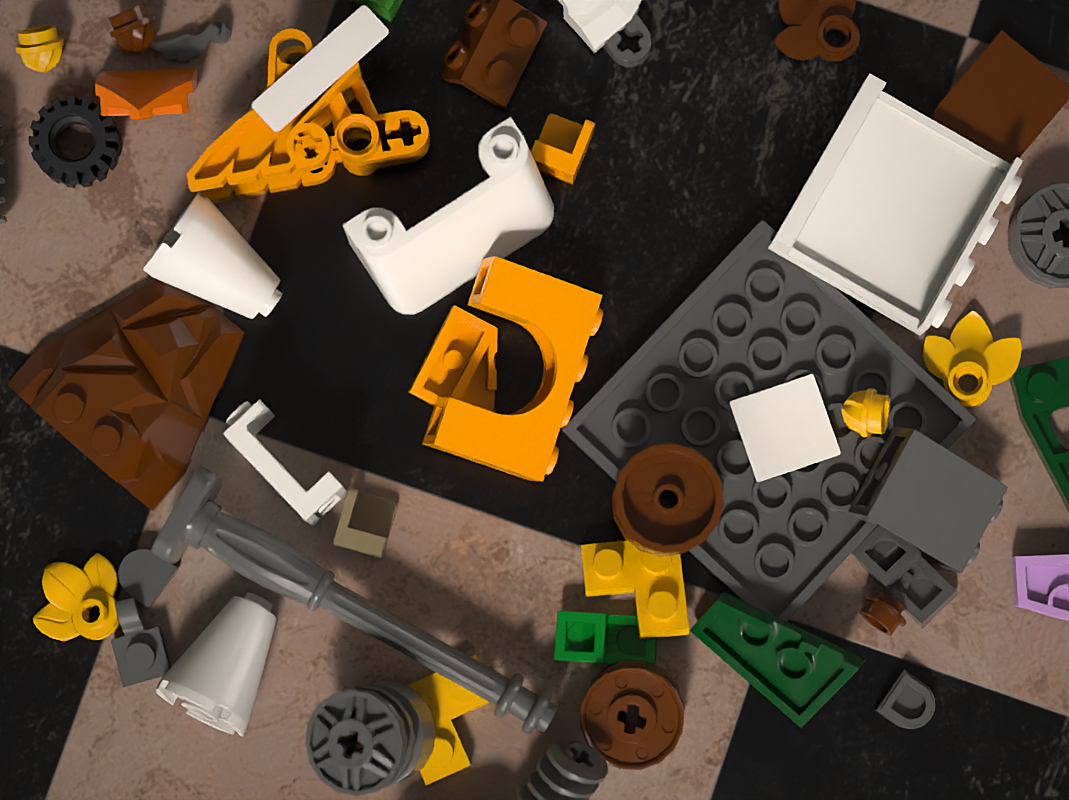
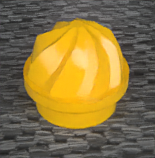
(40, 47)
(866, 412)

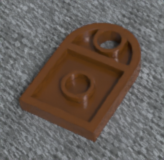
(1003, 100)

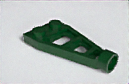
(1037, 394)

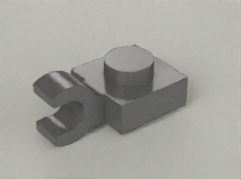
(141, 652)

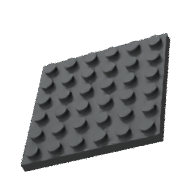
(737, 335)

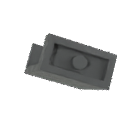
(929, 498)

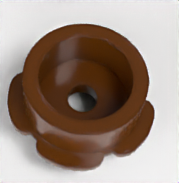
(883, 612)

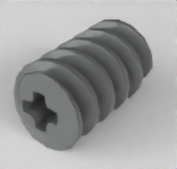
(566, 773)

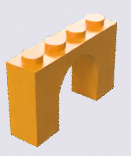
(560, 321)

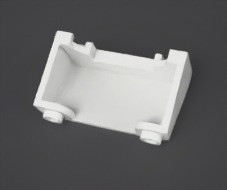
(448, 247)

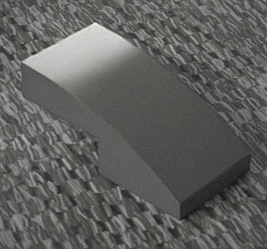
(904, 574)

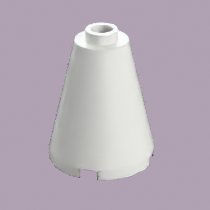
(214, 262)
(224, 666)

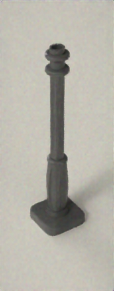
(287, 571)

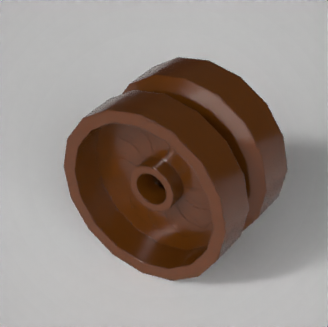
(646, 521)

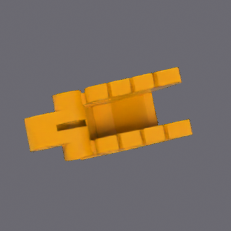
(256, 158)

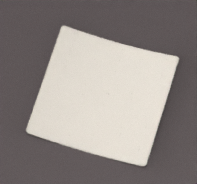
(785, 428)

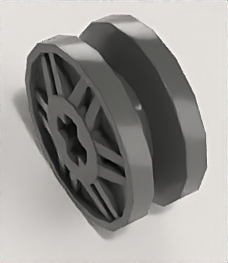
(1032, 239)

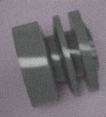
(391, 725)

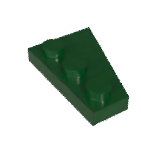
(775, 656)

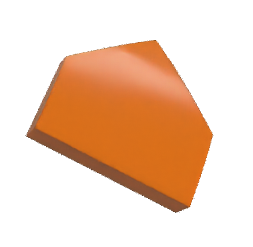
(145, 92)

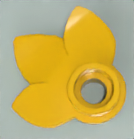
(972, 354)
(73, 596)

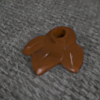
(810, 23)

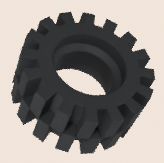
(54, 121)

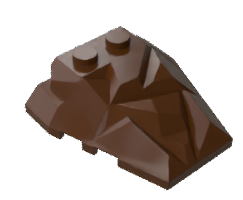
(135, 384)

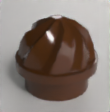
(134, 29)

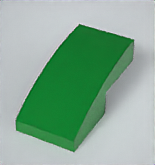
(601, 638)

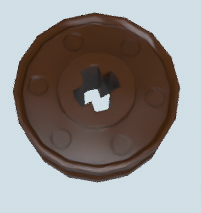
(606, 726)

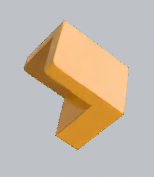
(562, 147)

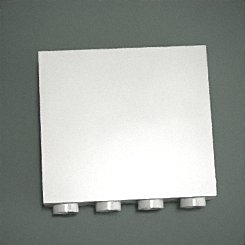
(896, 209)

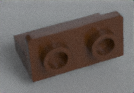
(493, 49)

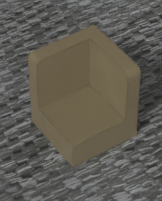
(365, 523)

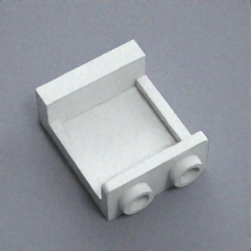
(311, 504)

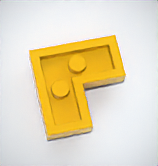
(654, 580)
(446, 702)

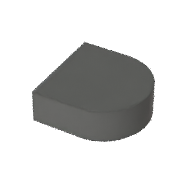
(145, 575)
(907, 702)

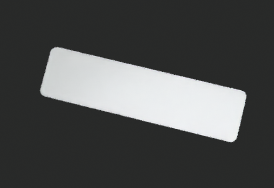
(320, 68)

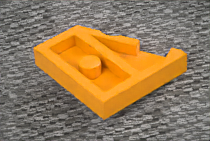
(460, 362)

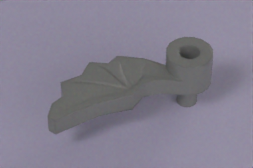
(188, 47)

